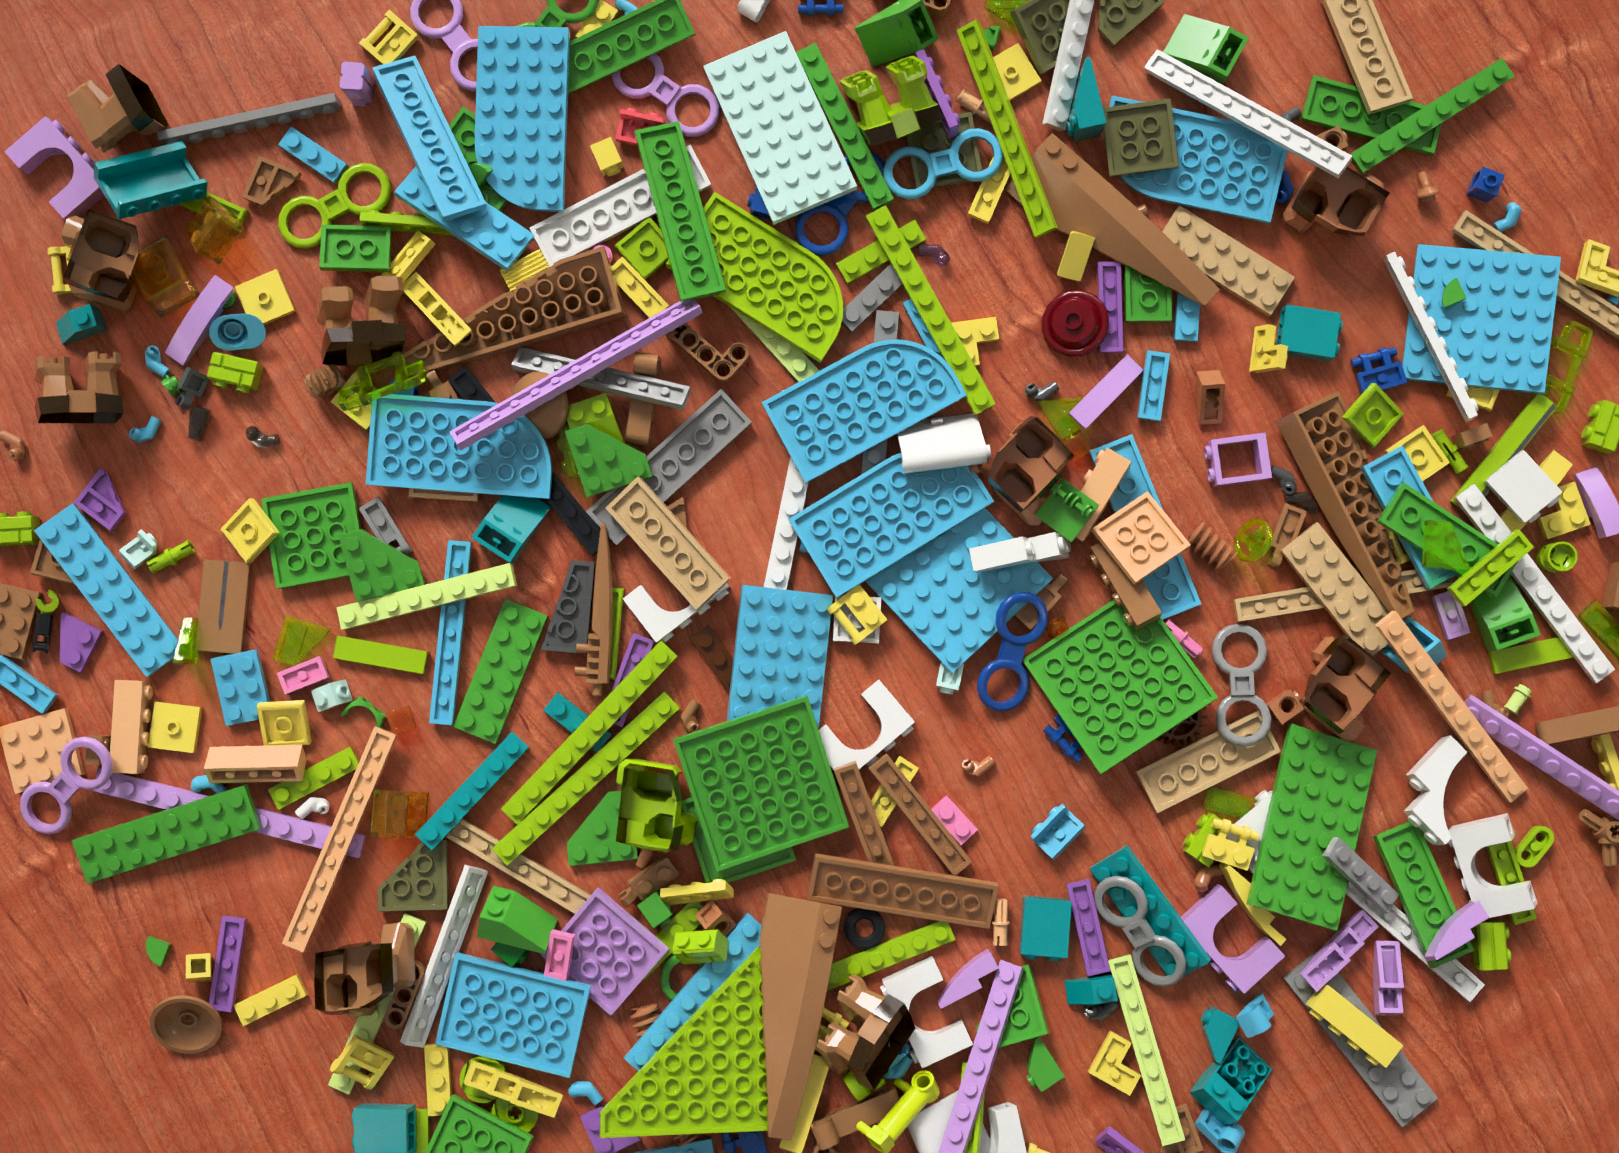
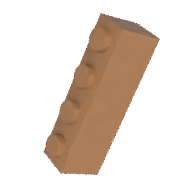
(1135, 599)

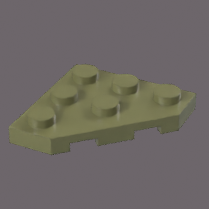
(1121, 17)
(1041, 29)
(418, 882)

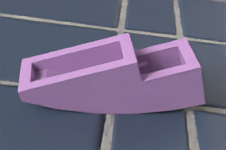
(1598, 501)
(1456, 930)
(966, 979)
(1387, 979)

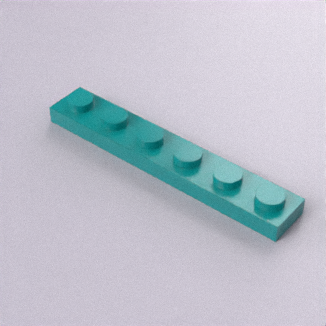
(472, 791)

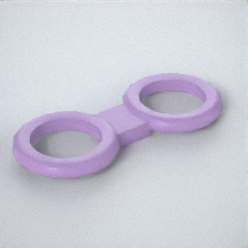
(452, 35)
(670, 94)
(66, 785)

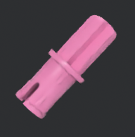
(1184, 640)

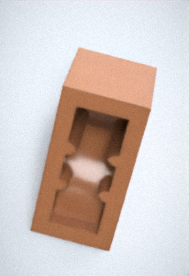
(1210, 396)

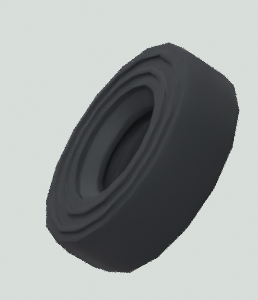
(871, 940)

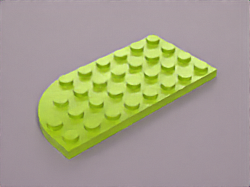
(774, 279)

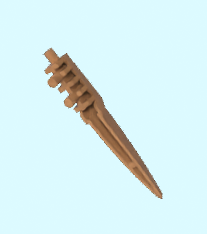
(599, 643)

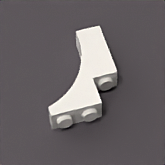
(1019, 551)
(1430, 778)
(1005, 1129)

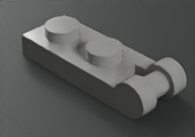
(384, 525)

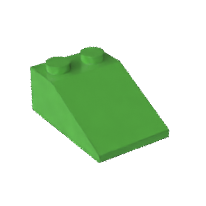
(515, 921)

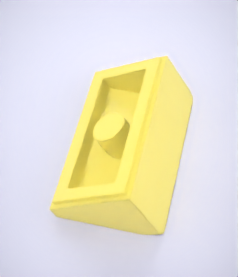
(1076, 256)

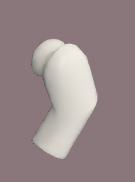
(313, 805)

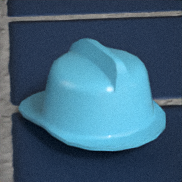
(237, 332)

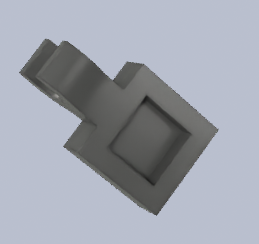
(193, 384)

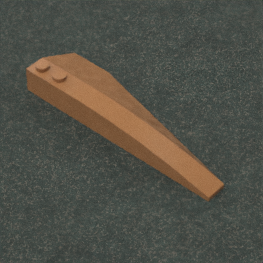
(554, 303)

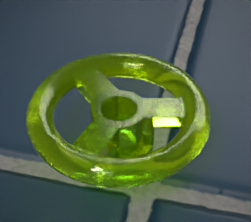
(1257, 541)

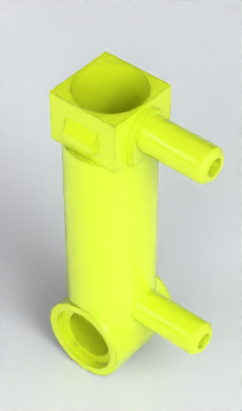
(903, 1112)

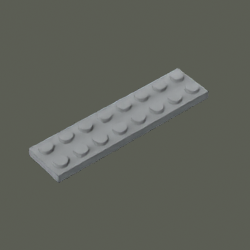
(681, 455)
(1398, 1085)

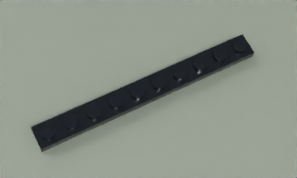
(561, 499)

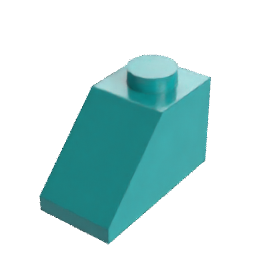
(80, 324)
(1091, 990)
(1218, 1031)

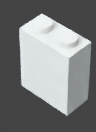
(1523, 487)

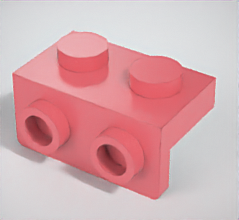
(633, 120)

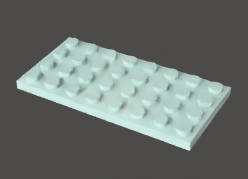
(780, 127)

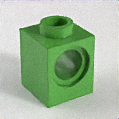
(656, 910)

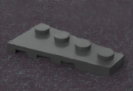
(573, 610)

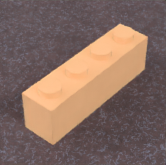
(1102, 484)
(130, 726)
(255, 764)

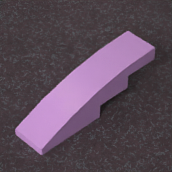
(198, 320)
(1105, 392)
(1338, 950)

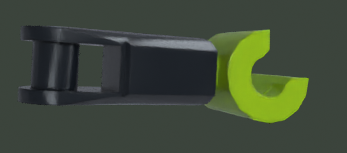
(44, 622)

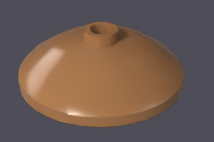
(551, 415)
(186, 1024)

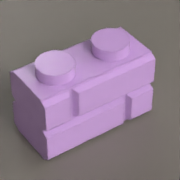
(357, 83)

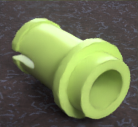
(1518, 699)

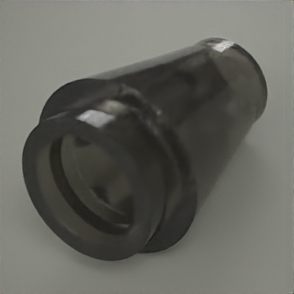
(198, 422)

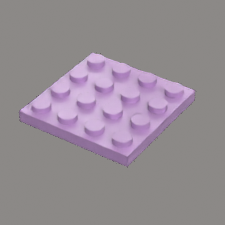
(610, 950)

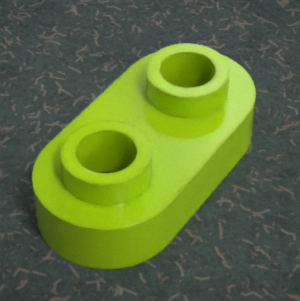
(1534, 848)

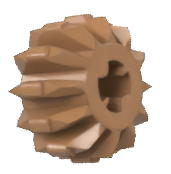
(324, 381)

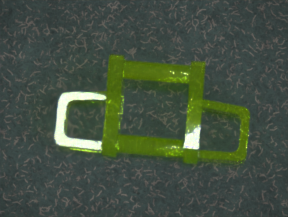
(1578, 354)
(365, 387)

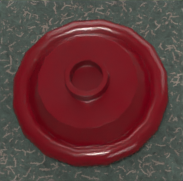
(1075, 323)

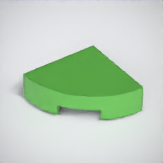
(992, 35)
(480, 172)
(1452, 294)
(157, 950)

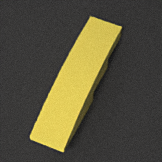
(436, 309)
(1556, 468)
(1261, 918)
(513, 1089)
(810, 1100)

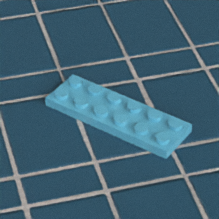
(484, 230)
(1384, 477)

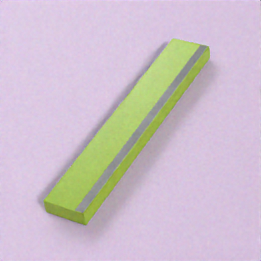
(1511, 442)

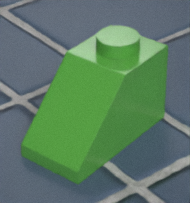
(1041, 1066)

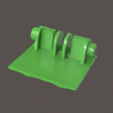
(1067, 509)

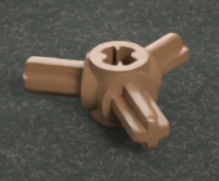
(1605, 832)

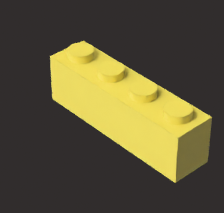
(1355, 1025)

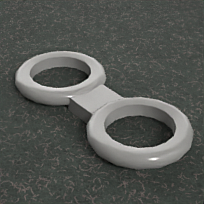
(1241, 685)
(1139, 931)

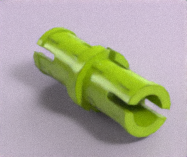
(1458, 464)
(171, 556)

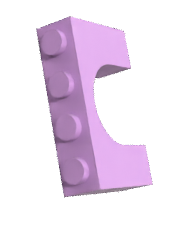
(49, 139)
(1241, 970)

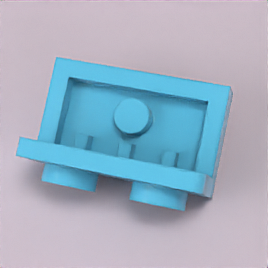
(1057, 831)

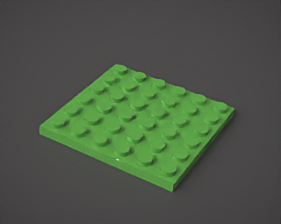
(1118, 684)
(761, 783)

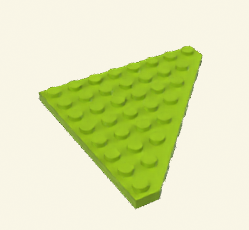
(706, 1073)

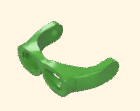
(361, 701)

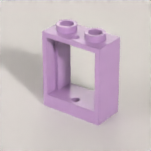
(1261, 458)

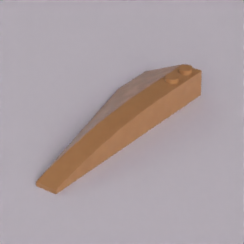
(1092, 206)
(1331, 465)
(796, 966)

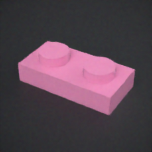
(303, 675)
(954, 820)
(559, 955)

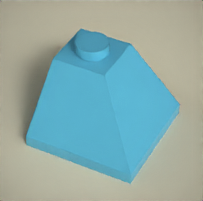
(1429, 642)

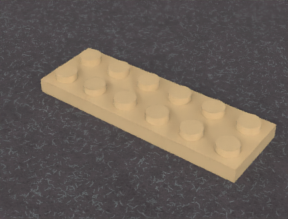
(1368, 54)
(1228, 261)
(668, 543)
(1337, 586)
(1203, 764)

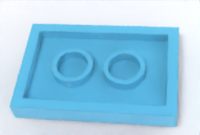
(240, 685)

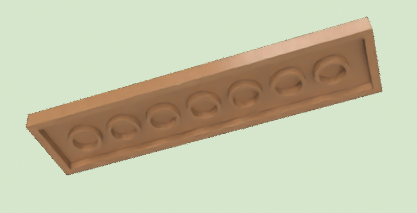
(902, 891)

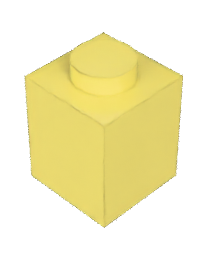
(607, 157)
(199, 967)

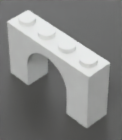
(660, 622)
(893, 723)
(1467, 840)
(927, 1045)

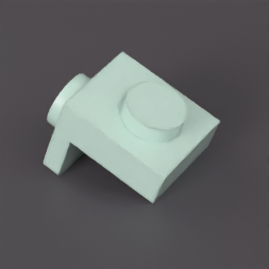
(139, 549)
(947, 681)
(331, 695)

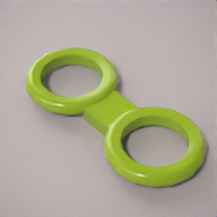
(334, 204)

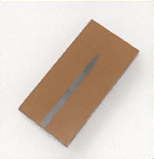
(223, 606)

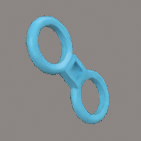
(943, 163)

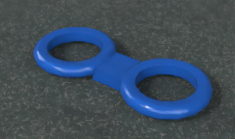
(839, 209)
(1012, 651)

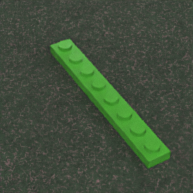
(1431, 116)
(845, 127)

